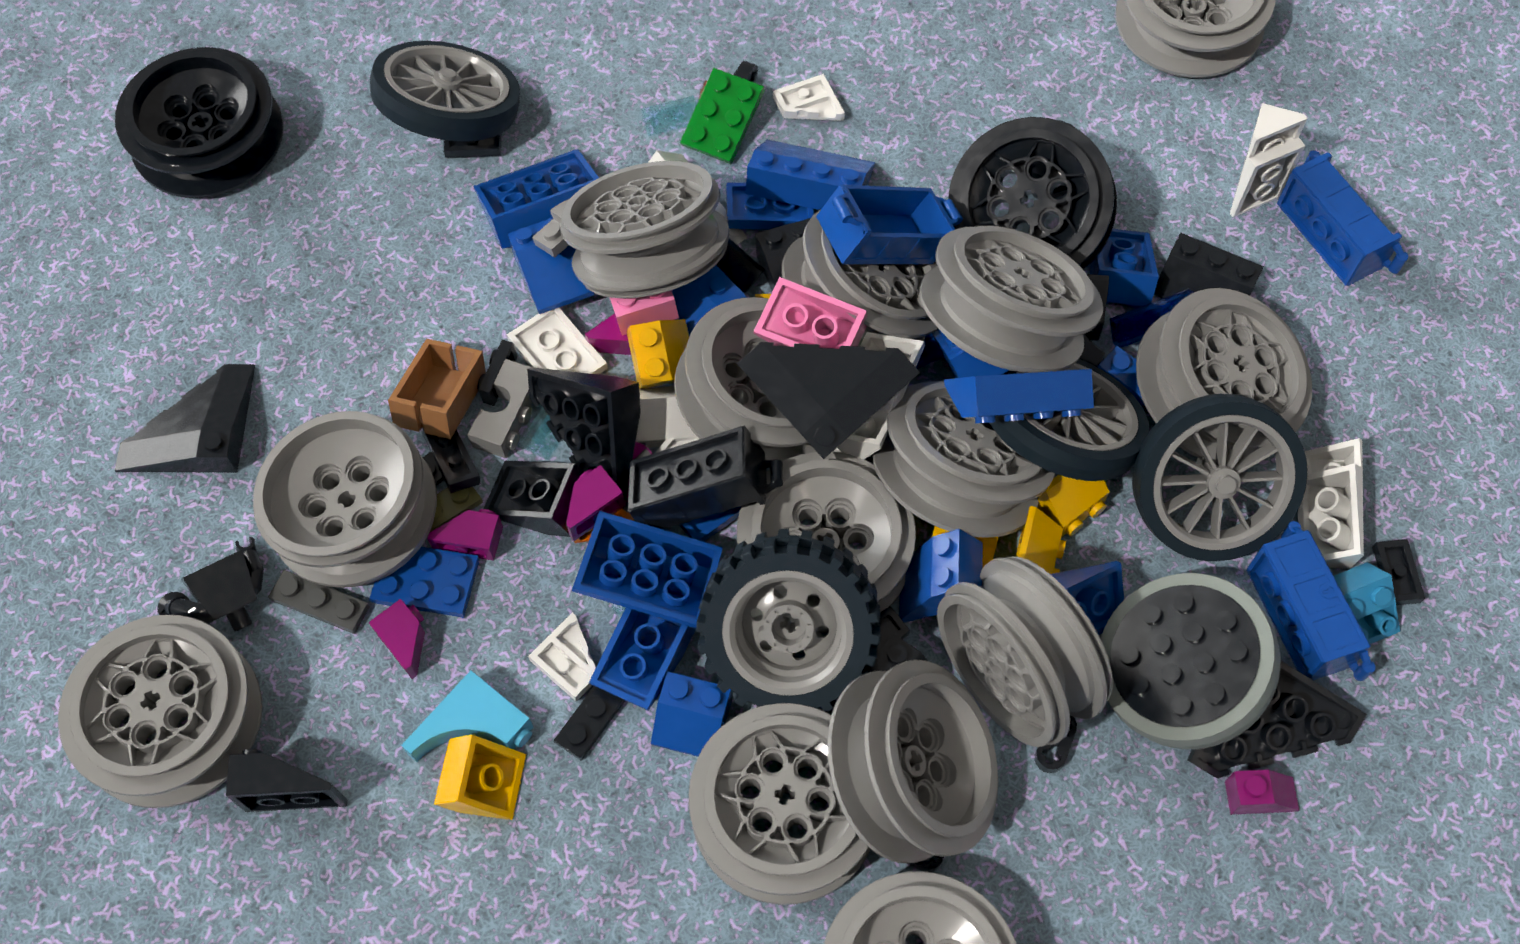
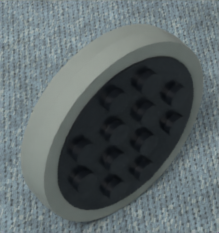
(1191, 660)

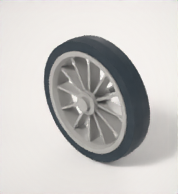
(444, 90)
(1103, 437)
(1219, 477)

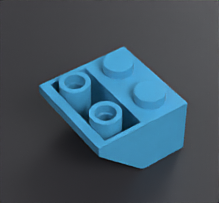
(1371, 600)

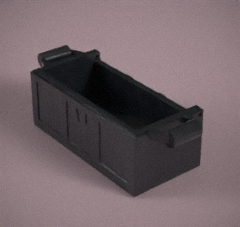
(700, 479)

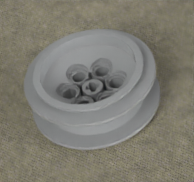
(1193, 35)
(883, 290)
(1010, 299)
(1223, 346)
(717, 402)
(955, 469)
(838, 489)
(180, 761)
(913, 762)
(772, 863)
(918, 905)

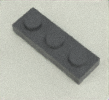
(319, 602)

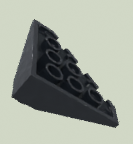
(827, 389)
(592, 415)
(198, 431)
(1293, 722)

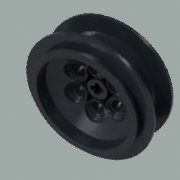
(199, 122)
(1070, 160)

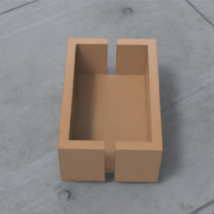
(434, 392)

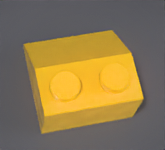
(657, 350)
(1072, 501)
(1041, 540)
(480, 778)

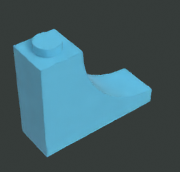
(468, 710)

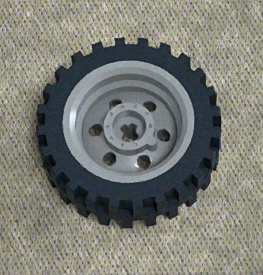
(804, 568)

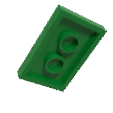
(722, 116)

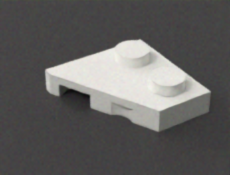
(809, 100)
(566, 658)

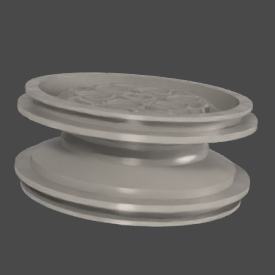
(645, 229)
(317, 489)
(1025, 650)

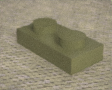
(453, 504)

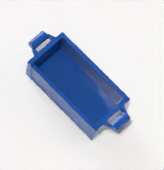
(1338, 221)
(886, 224)
(1309, 607)

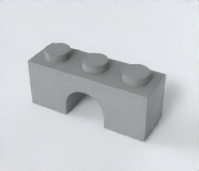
(499, 431)

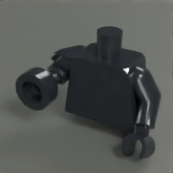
(220, 589)

